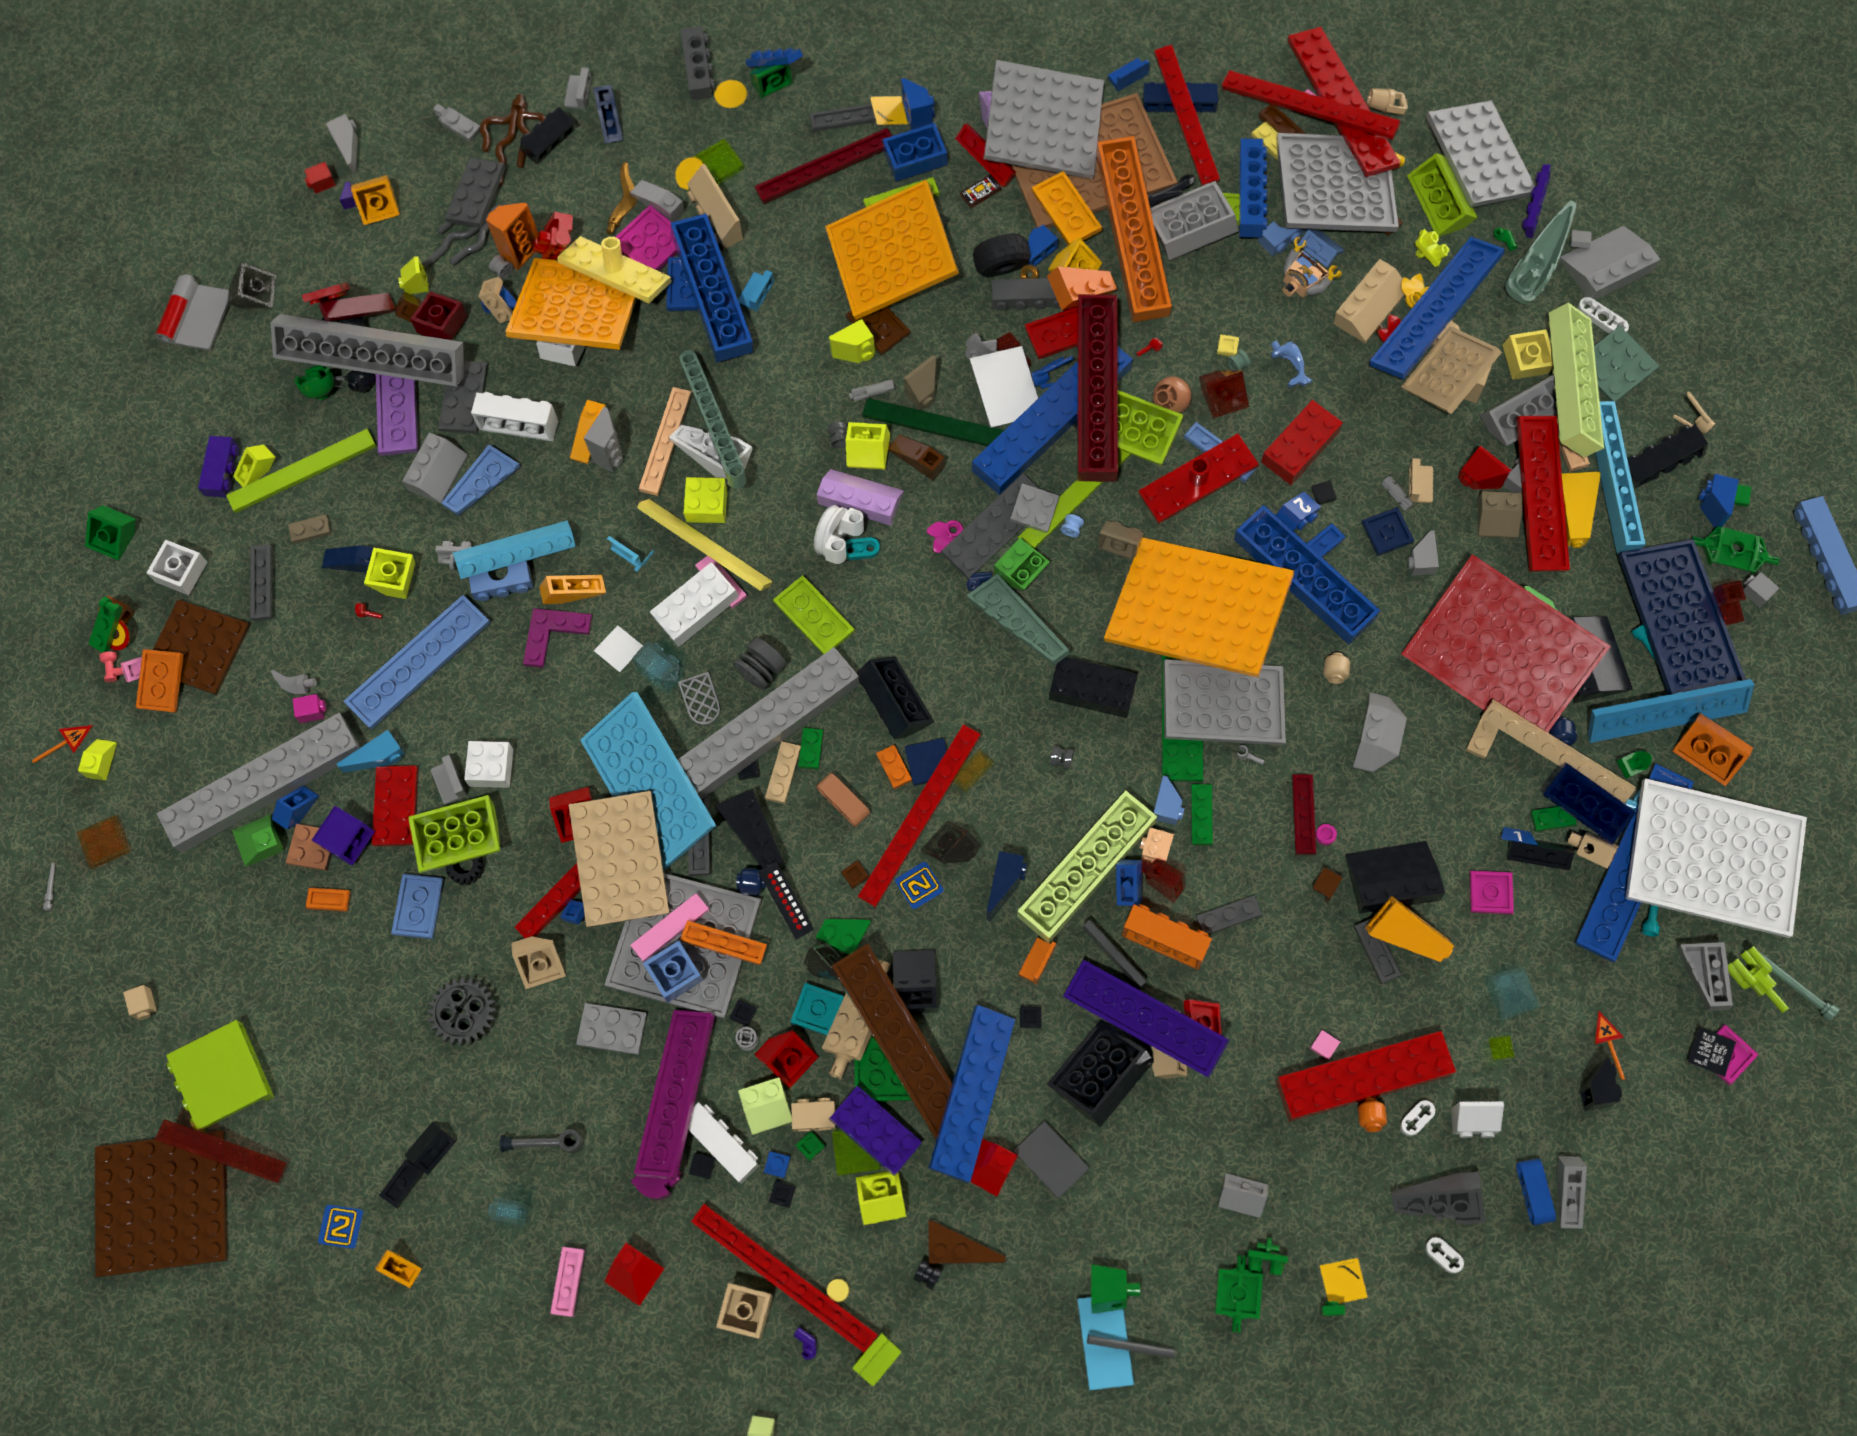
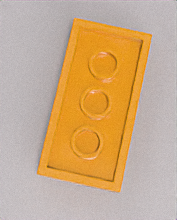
(1066, 208)

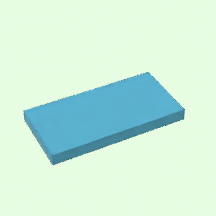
(1104, 1365)

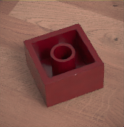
(438, 317)

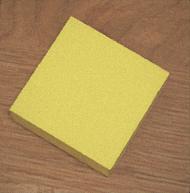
(1227, 345)

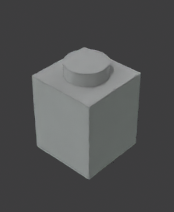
(1759, 589)

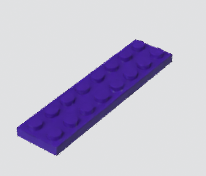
(1146, 1018)

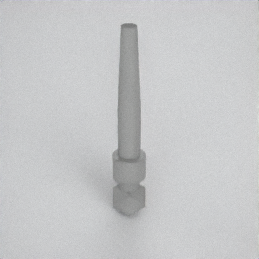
(49, 896)

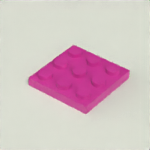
(648, 239)

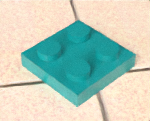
(816, 1009)

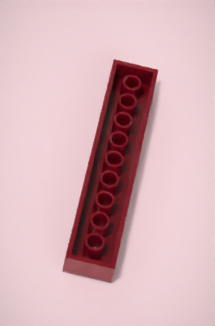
(1097, 388)

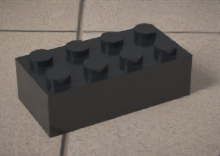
(1093, 687)

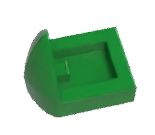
(1635, 763)

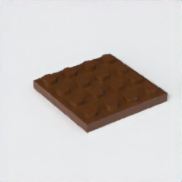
(207, 642)

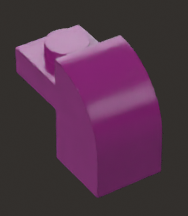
(655, 1188)

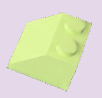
(765, 1106)

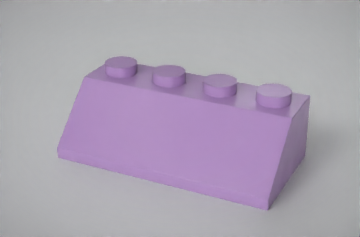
(871, 498)

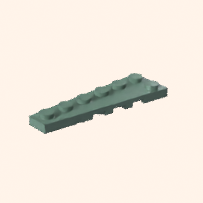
(1013, 614)

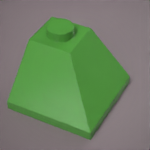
(258, 840)

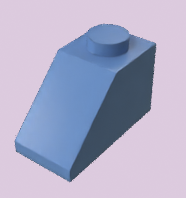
(1168, 803)

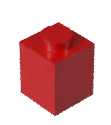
(319, 178)

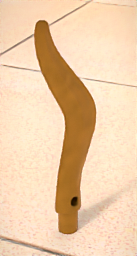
(625, 204)

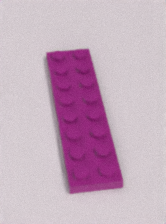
(674, 1095)

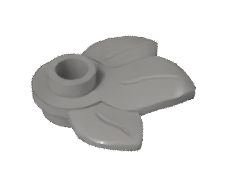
(978, 348)

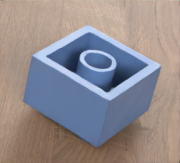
(673, 971)

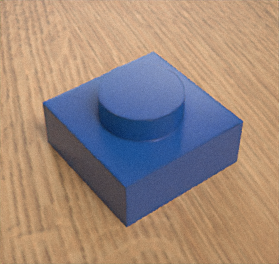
(573, 912)
(777, 1164)

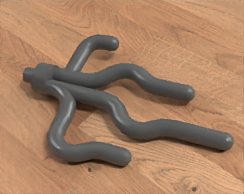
(459, 235)

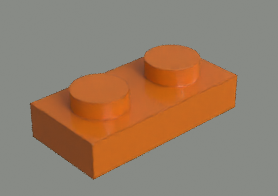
(894, 767)

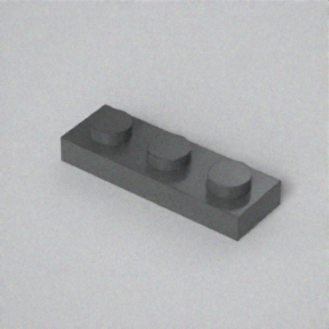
(1229, 915)
(1378, 954)

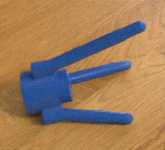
(1041, 375)

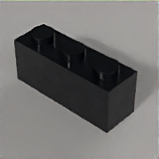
(547, 135)

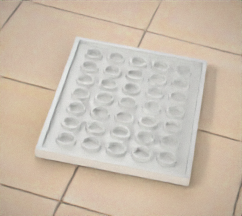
(1716, 858)

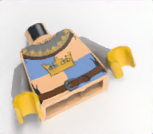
(1305, 274)

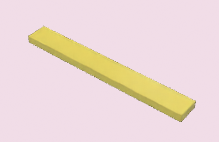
(705, 544)

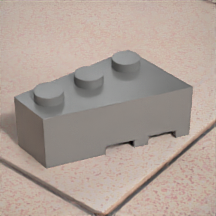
(1709, 973)

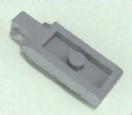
(457, 122)

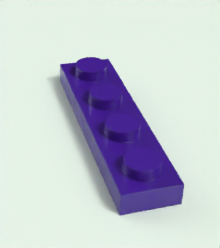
(1538, 196)

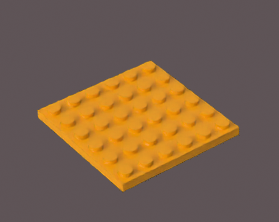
(891, 250)
(569, 308)

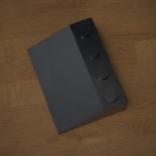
(1610, 673)
(1396, 871)
(1100, 1072)

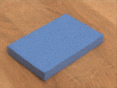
(417, 906)

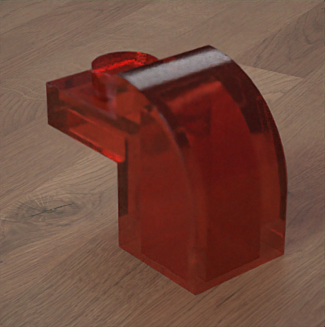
(1728, 599)

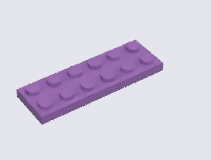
(396, 415)

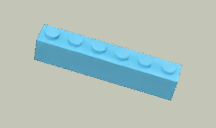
(514, 549)

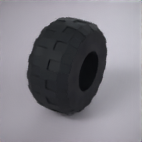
(1001, 255)

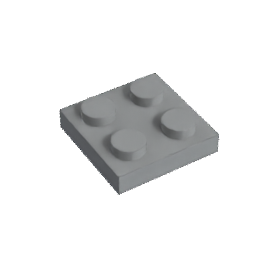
(1034, 508)

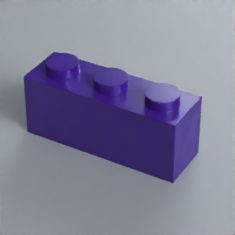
(218, 466)

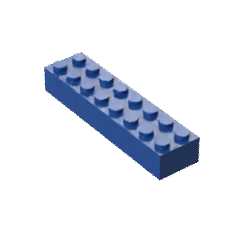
(711, 288)
(1314, 579)

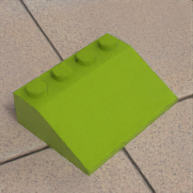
(1146, 428)
(455, 833)

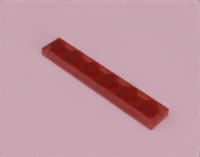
(221, 1151)

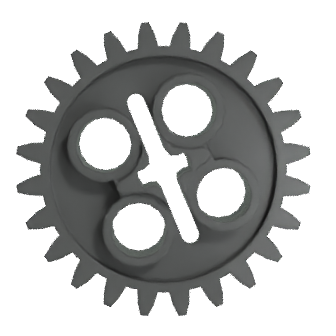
(446, 1002)

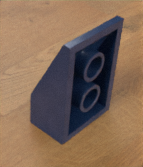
(1007, 877)

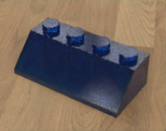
(1589, 803)

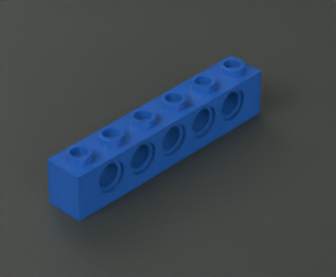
(1251, 188)

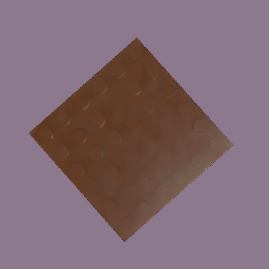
(157, 1208)

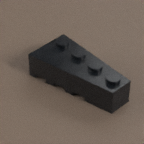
(1667, 455)
(750, 826)

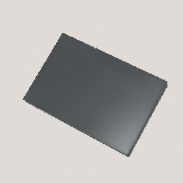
(1051, 1160)

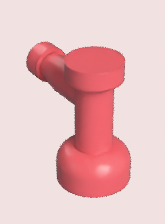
(111, 672)

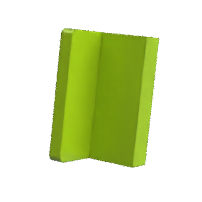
(877, 1360)

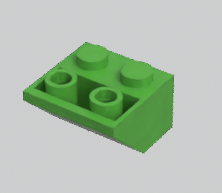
(1020, 565)

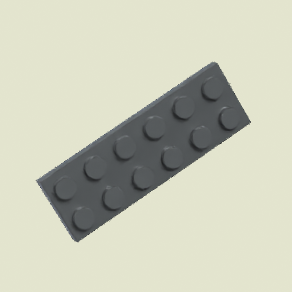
(986, 533)

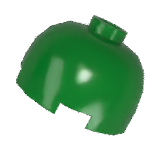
(316, 382)

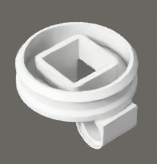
(832, 530)

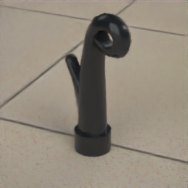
(1172, 191)

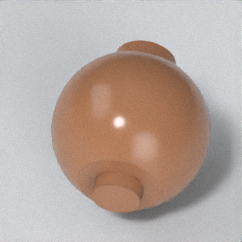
(1172, 394)

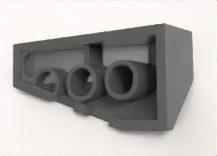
(1449, 1197)

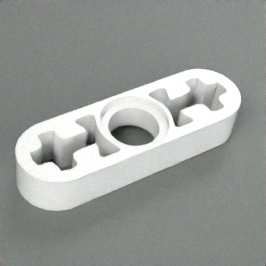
(1617, 320)

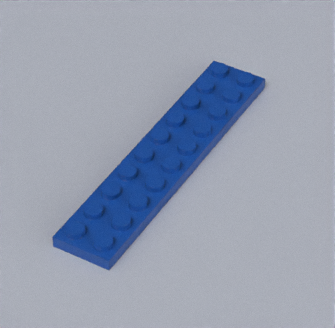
(1436, 307)
(1610, 912)

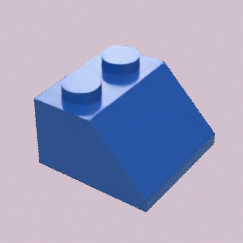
(917, 104)
(1718, 499)

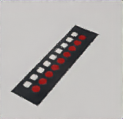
(785, 900)

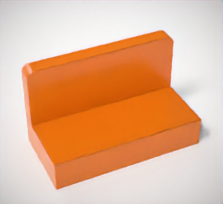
(1037, 960)

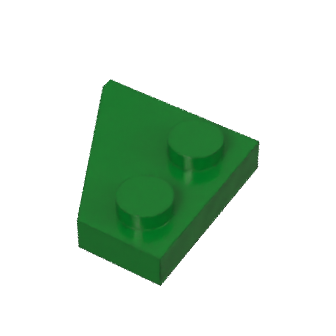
(843, 933)

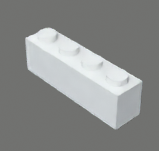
(721, 1143)

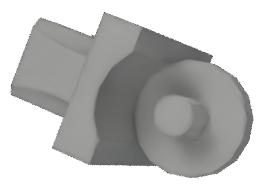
(446, 550)

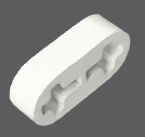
(1413, 1114)
(1440, 1259)

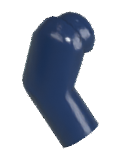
(977, 579)

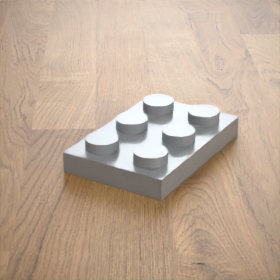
(611, 1029)

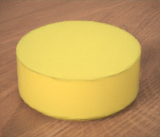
(838, 1290)

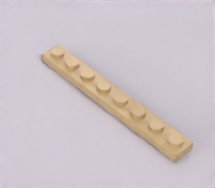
(1555, 749)

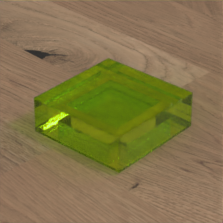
(1501, 1048)

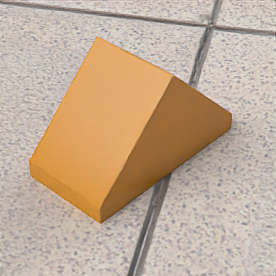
(398, 1268)

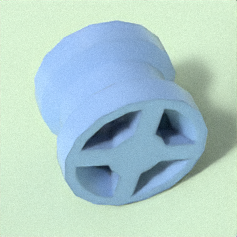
(1072, 525)

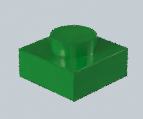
(1332, 1309)

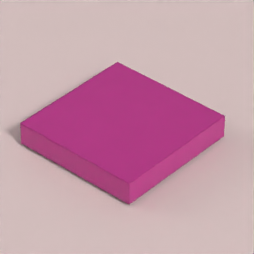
(1491, 892)
(1741, 1056)

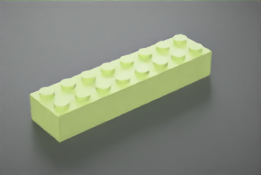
(1575, 380)
(1086, 866)

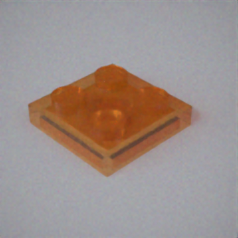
(103, 842)

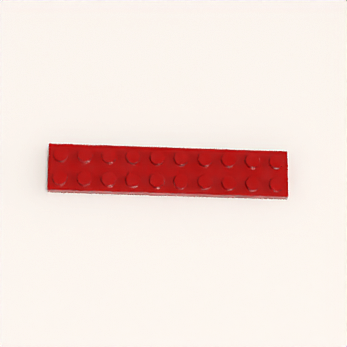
(1334, 83)

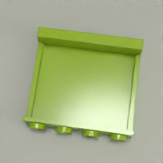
(218, 1075)

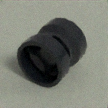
(927, 1274)

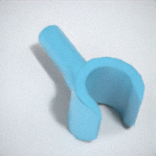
(1633, 803)

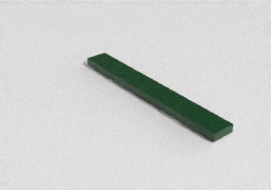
(930, 422)

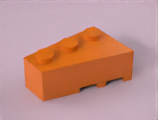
(1073, 281)

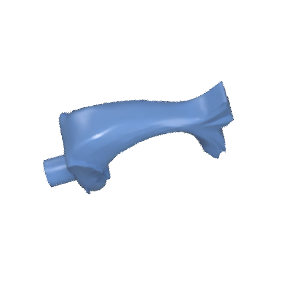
(1293, 354)

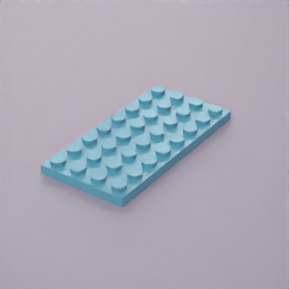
(638, 759)

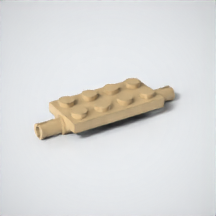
(848, 1034)

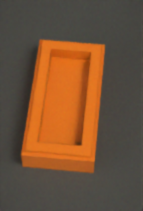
(328, 899)

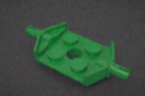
(1719, 549)

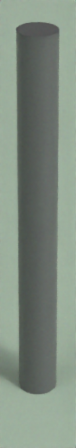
(1130, 1346)

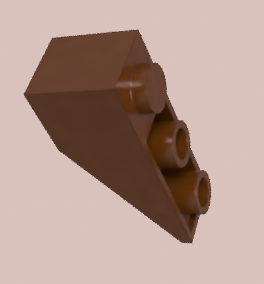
(918, 456)

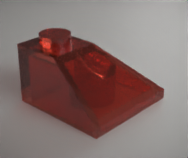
(1224, 392)

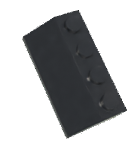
(894, 697)

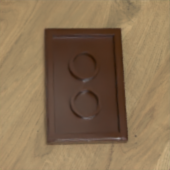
(884, 327)

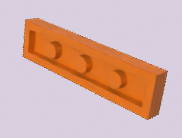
(723, 942)

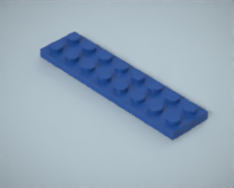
(972, 1094)

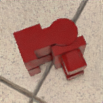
(554, 237)

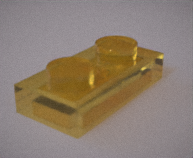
(973, 771)

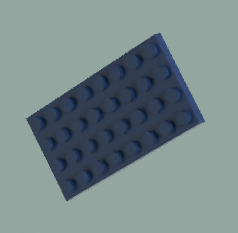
(1681, 617)

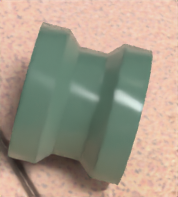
(1239, 360)

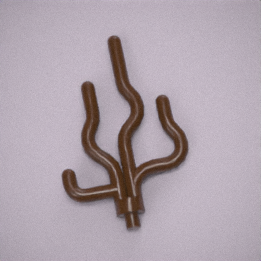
(516, 116)

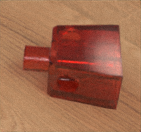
(1164, 878)

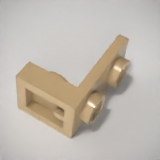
(490, 297)

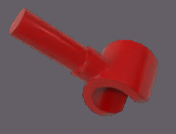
(1154, 344)
(361, 611)

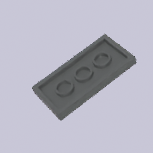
(475, 192)
(459, 400)

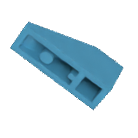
(376, 753)

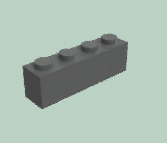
(1023, 294)

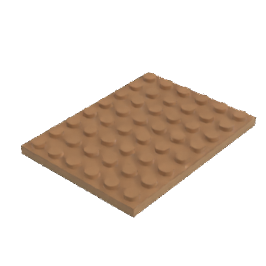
(1117, 120)

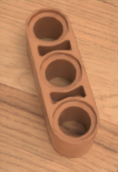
(843, 799)

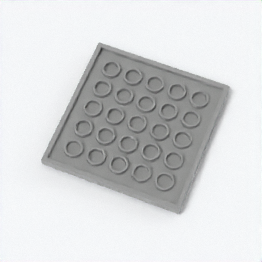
(1044, 119)
(1328, 189)
(727, 912)

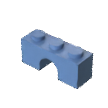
(1276, 239)
(517, 580)

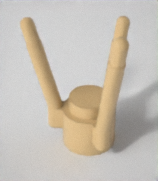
(1704, 422)

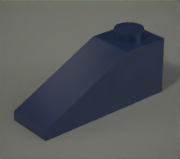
(608, 113)
(348, 558)

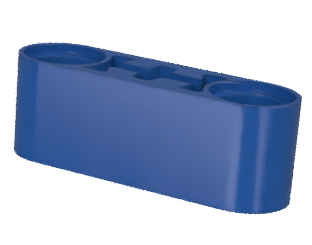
(1536, 1192)

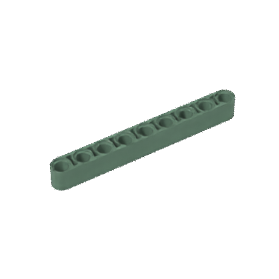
(713, 419)

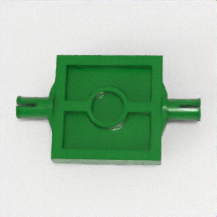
(1238, 1294)

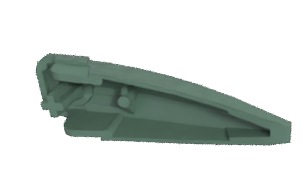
(1541, 259)

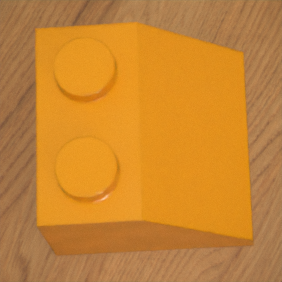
(375, 200)

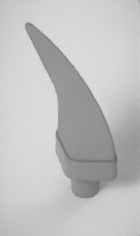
(295, 684)

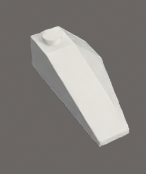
(700, 448)

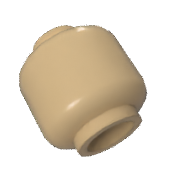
(1336, 668)

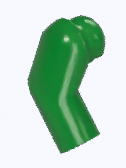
(1507, 237)

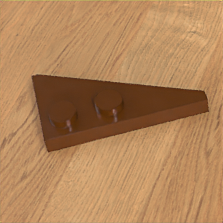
(953, 1248)

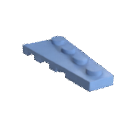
(483, 476)

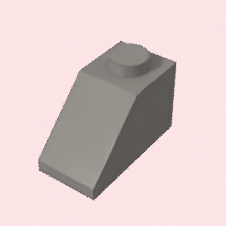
(1424, 556)

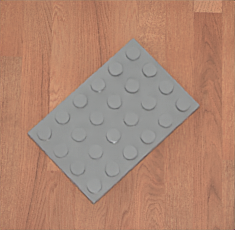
(1481, 153)
(1223, 704)

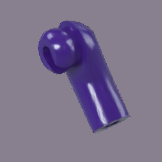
(808, 1343)

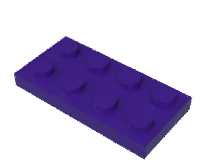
(875, 1130)

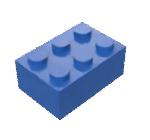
(915, 152)

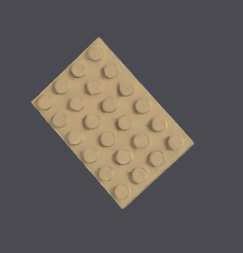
(619, 859)

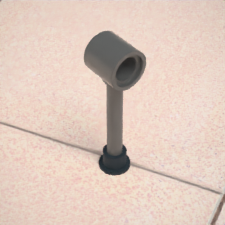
(509, 1143)

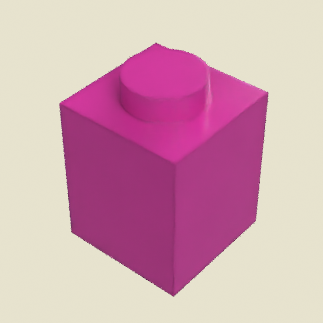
(309, 708)

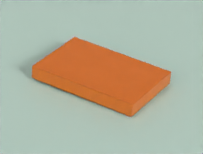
(159, 680)

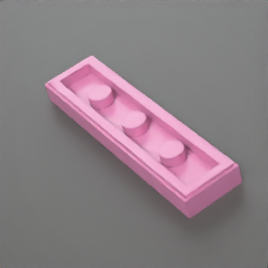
(669, 927)

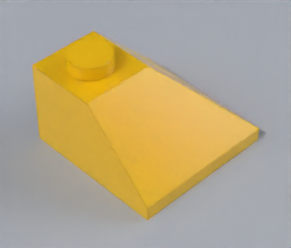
(1076, 256)

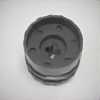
(761, 661)

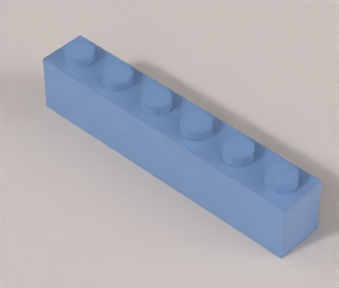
(1829, 552)

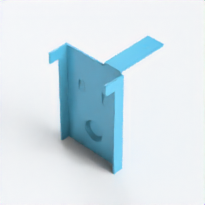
(628, 554)

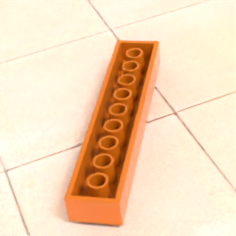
(1133, 229)

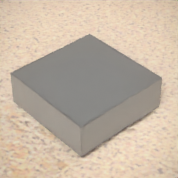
(1580, 239)

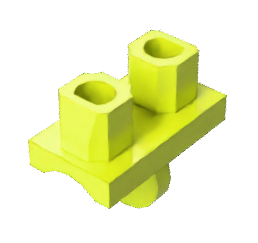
(1428, 247)

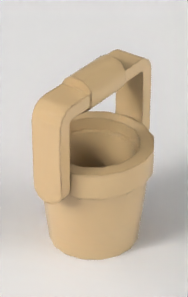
(1384, 101)

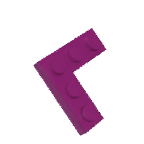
(549, 620)

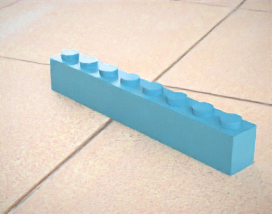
(1618, 483)

